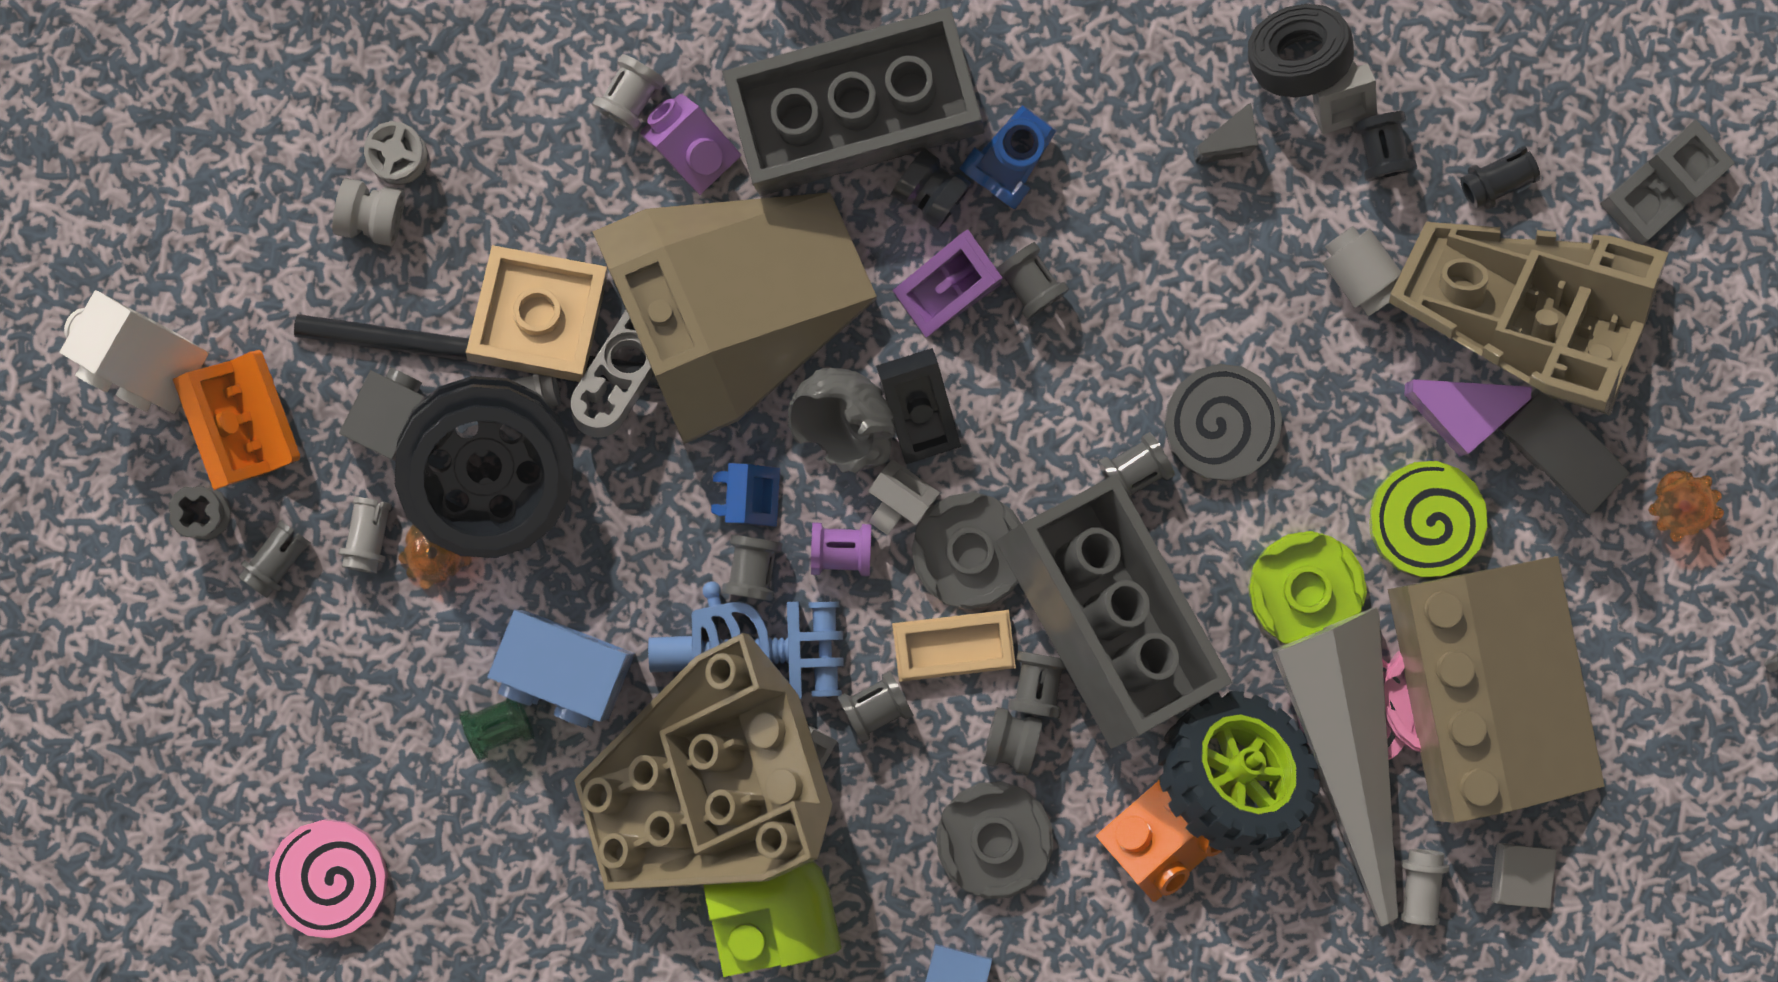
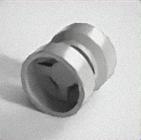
(373, 213)

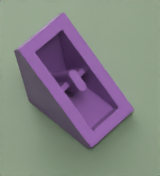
(948, 284)
(1465, 411)

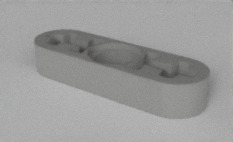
(593, 387)

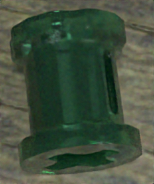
(484, 740)

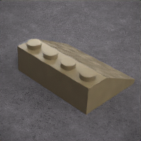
(1496, 690)

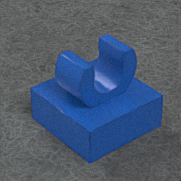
(750, 494)

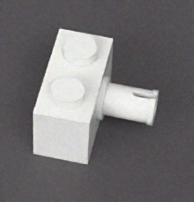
(129, 351)

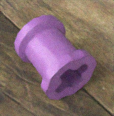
(840, 549)

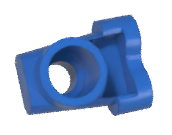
(1001, 166)

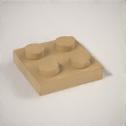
(537, 313)

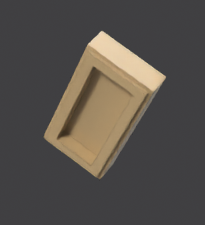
(954, 645)

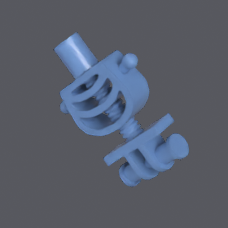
(676, 652)

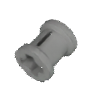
(629, 92)

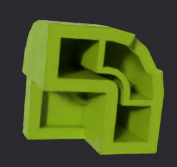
(773, 921)

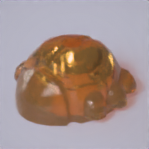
(1683, 486)
(427, 569)

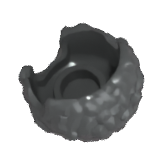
(844, 418)

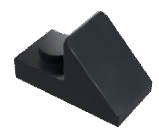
(919, 405)

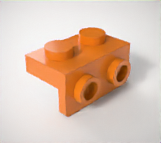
(237, 419)
(1155, 844)

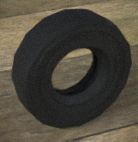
(1306, 75)

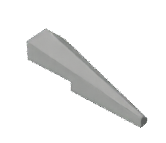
(1341, 708)

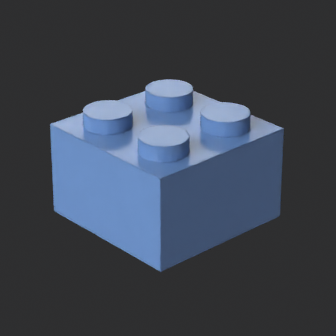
(561, 667)

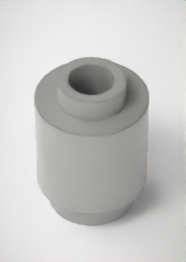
(1362, 269)

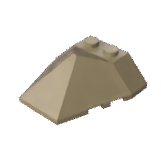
(1536, 306)

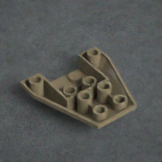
(733, 297)
(709, 780)

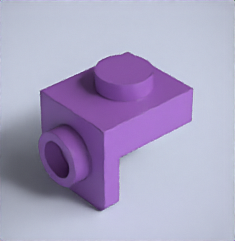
(689, 142)

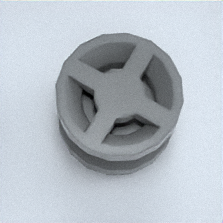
(385, 148)

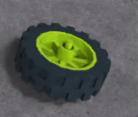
(1216, 803)

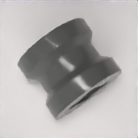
(1012, 741)

